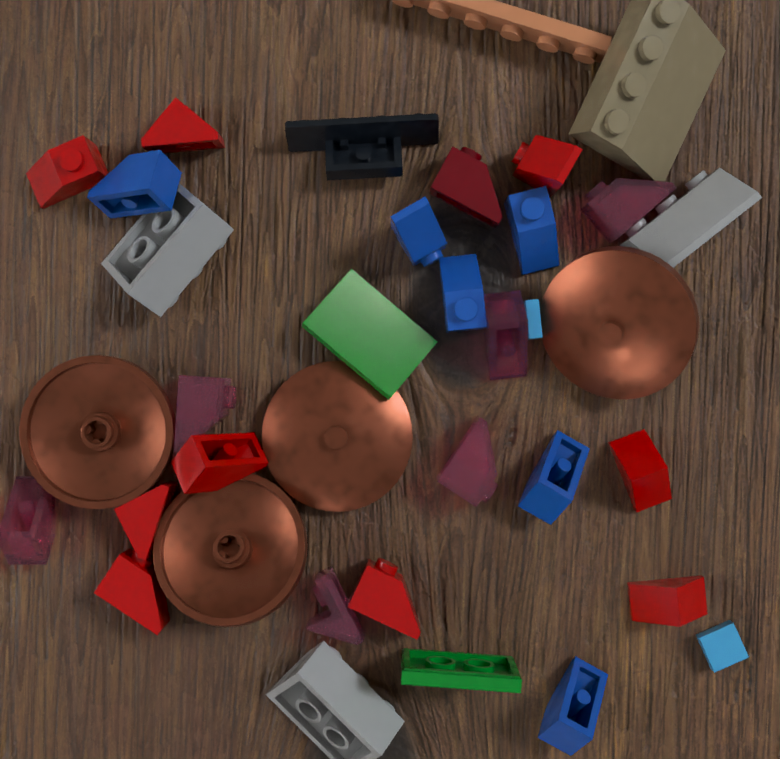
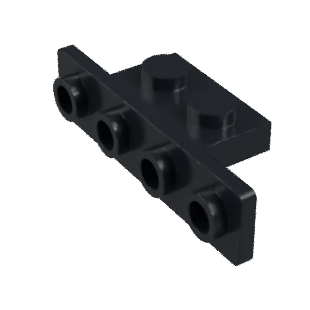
(363, 144)

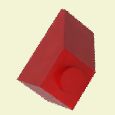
(545, 162)
(66, 171)
(217, 461)
(135, 591)
(385, 598)

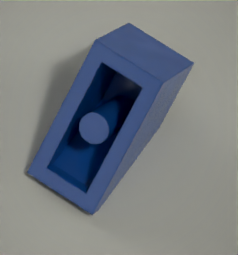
(138, 186)
(533, 229)
(419, 233)
(462, 293)
(554, 478)
(574, 707)

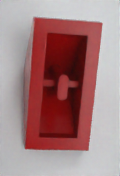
(180, 131)
(641, 470)
(142, 516)
(668, 600)

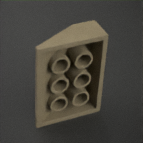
(649, 87)

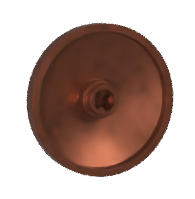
(619, 322)
(97, 431)
(335, 438)
(230, 552)

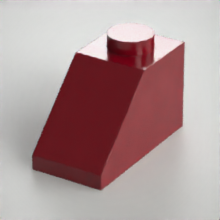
(467, 186)

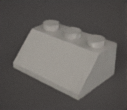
(692, 218)
(167, 251)
(336, 706)

